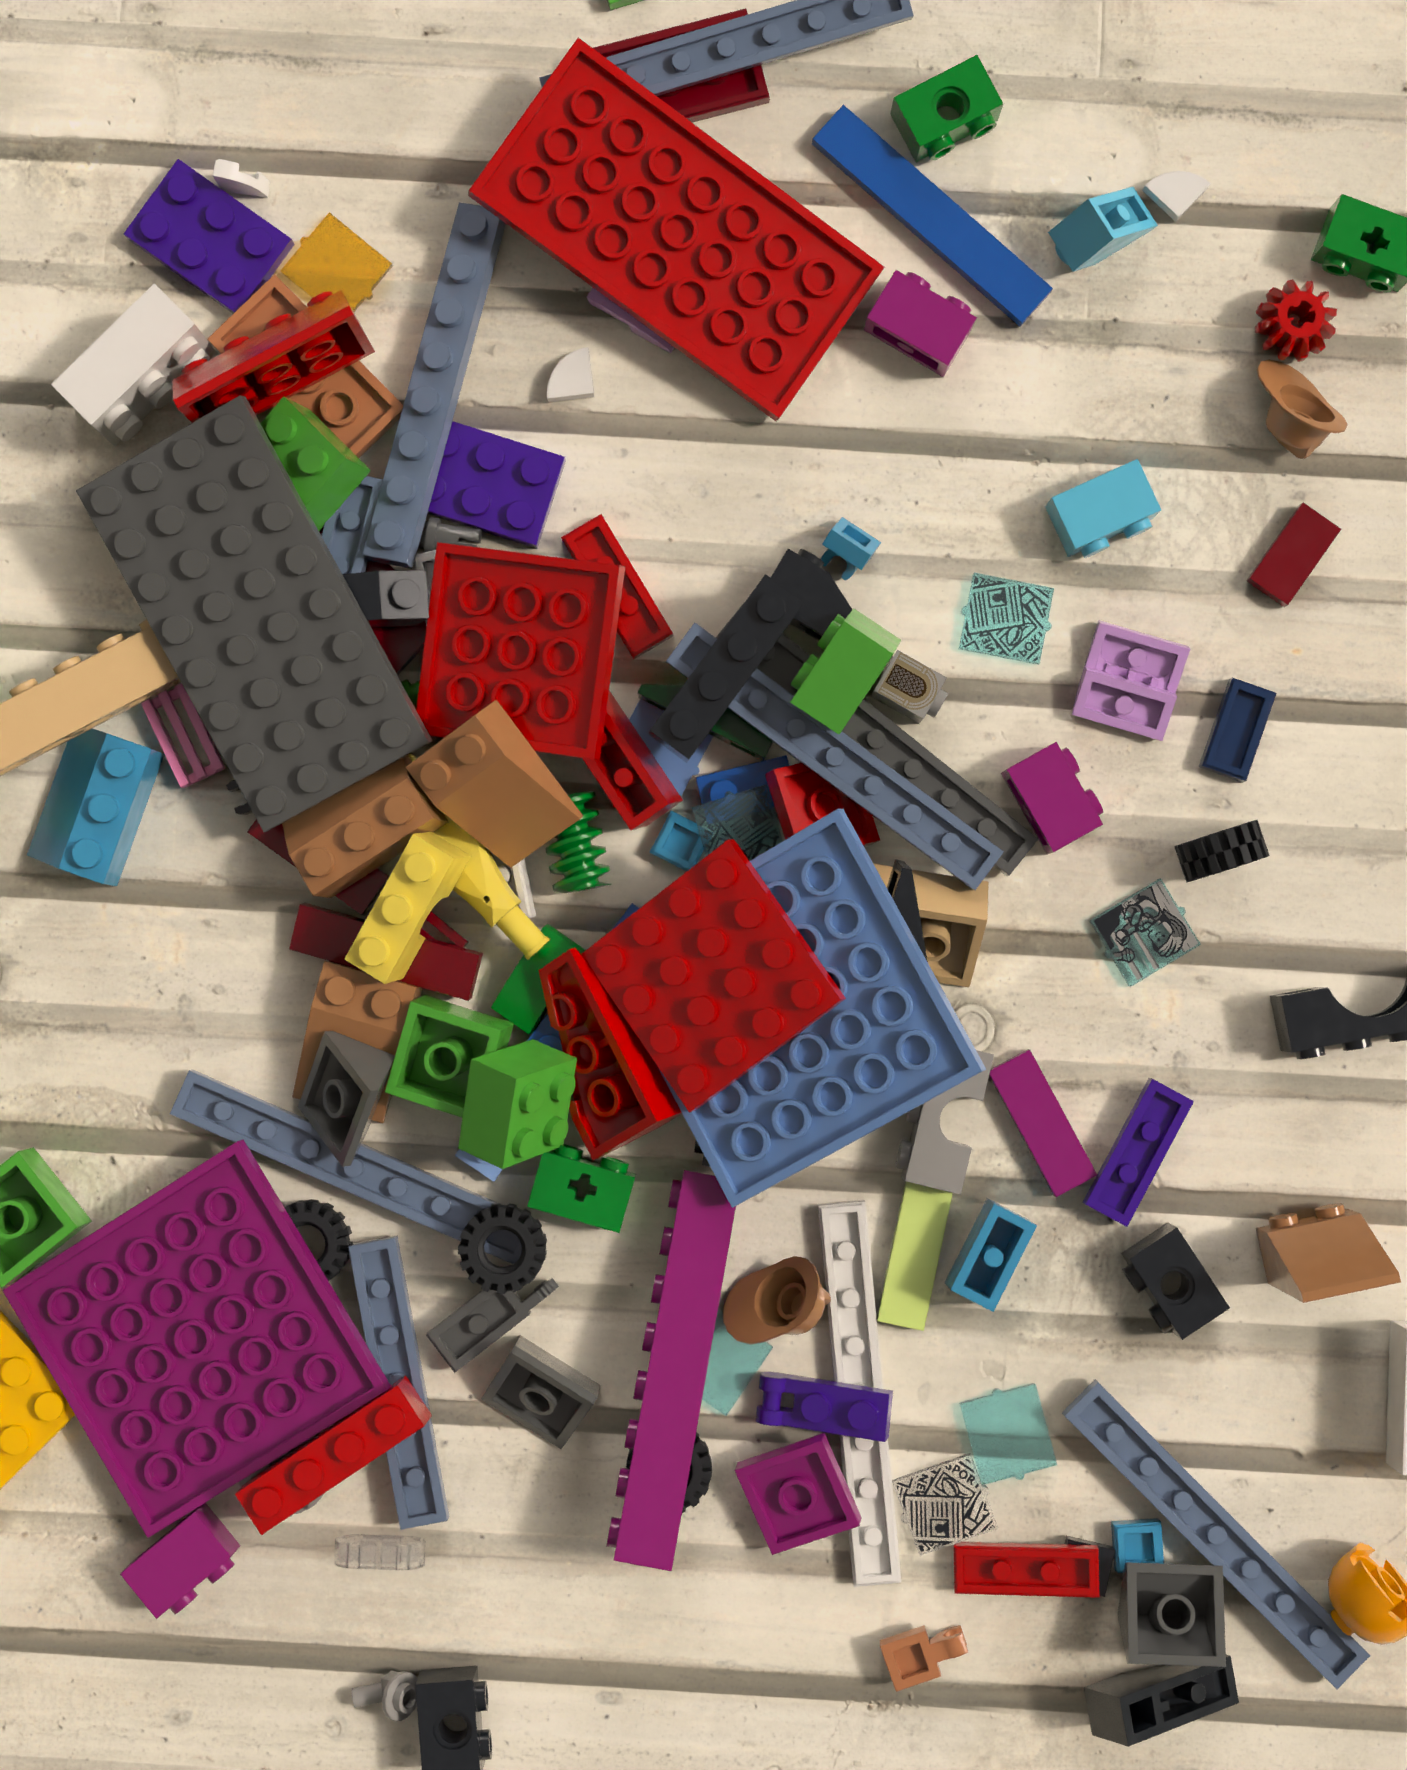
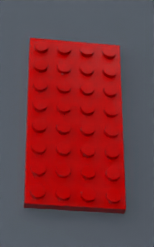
(675, 229)

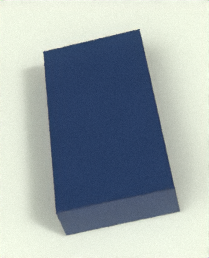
(1237, 730)

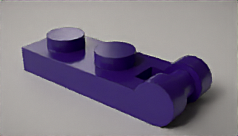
(825, 1406)

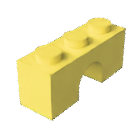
(393, 927)

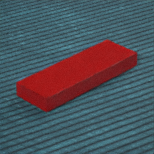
(639, 618)
(1026, 1569)

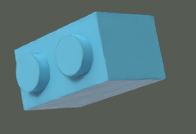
(1103, 509)

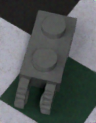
(483, 1322)

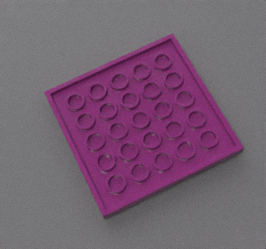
(196, 1338)

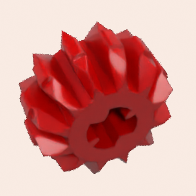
(1308, 308)

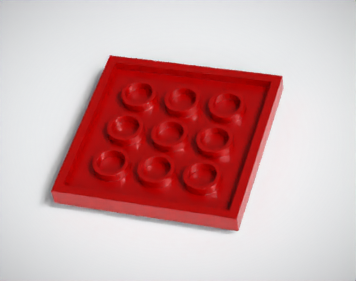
(523, 635)
(712, 975)

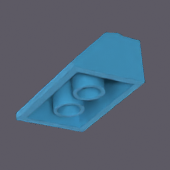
(95, 806)

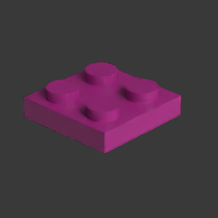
(798, 1494)

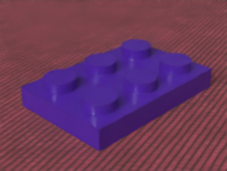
(208, 237)
(496, 484)

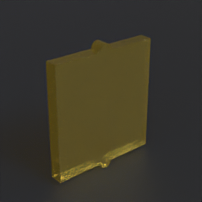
(336, 261)

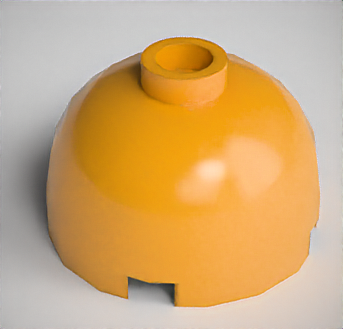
(1368, 1597)

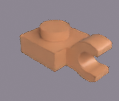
(915, 1657)

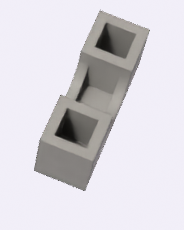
(929, 1155)

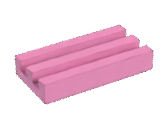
(166, 700)

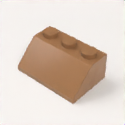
(359, 829)

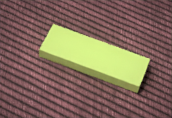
(914, 1256)

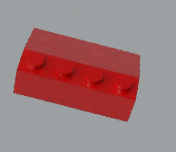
(276, 362)

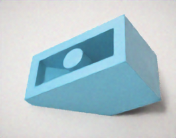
(1101, 228)

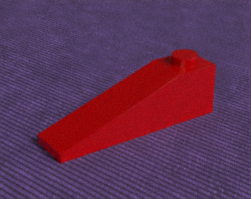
(616, 1080)

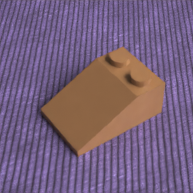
(495, 786)
(360, 1009)
(1323, 1254)

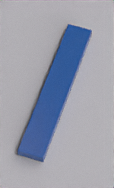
(931, 215)

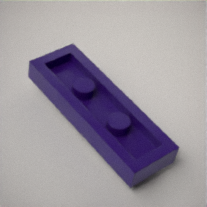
(1138, 1152)

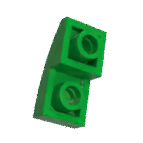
(522, 995)

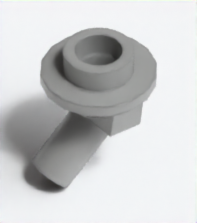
(394, 1691)

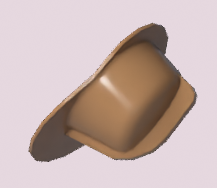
(1297, 410)
(775, 1302)

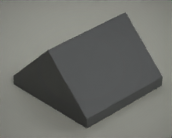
(344, 1092)
(541, 1392)
(1173, 1614)

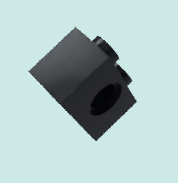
(1196, 1299)
(446, 1693)

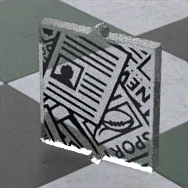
(945, 1504)

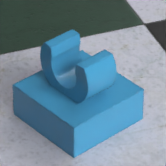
(850, 544)

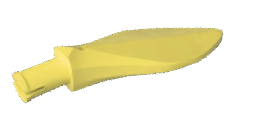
(488, 891)

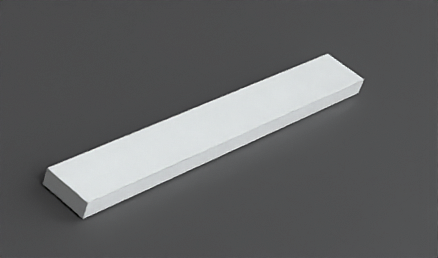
(858, 1362)

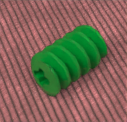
(577, 852)

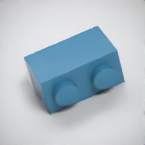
(990, 1255)

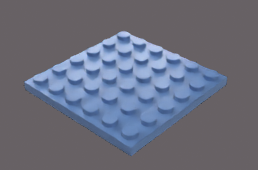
(862, 1060)

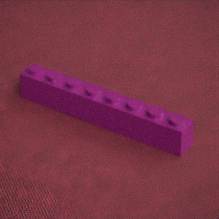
(676, 1374)

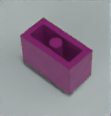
(920, 322)
(1053, 797)
(180, 1561)

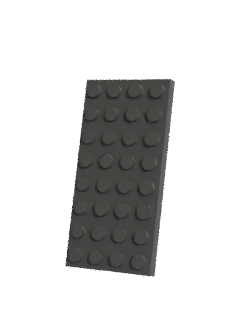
(254, 614)

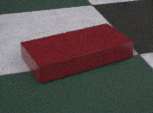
(1293, 554)

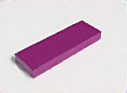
(1042, 1123)

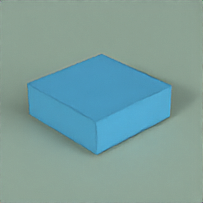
(678, 842)
(1137, 1542)

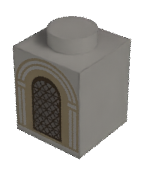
(911, 688)

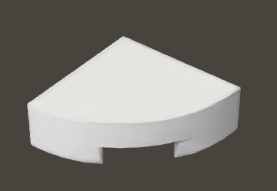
(232, 181)
(1176, 191)
(571, 378)

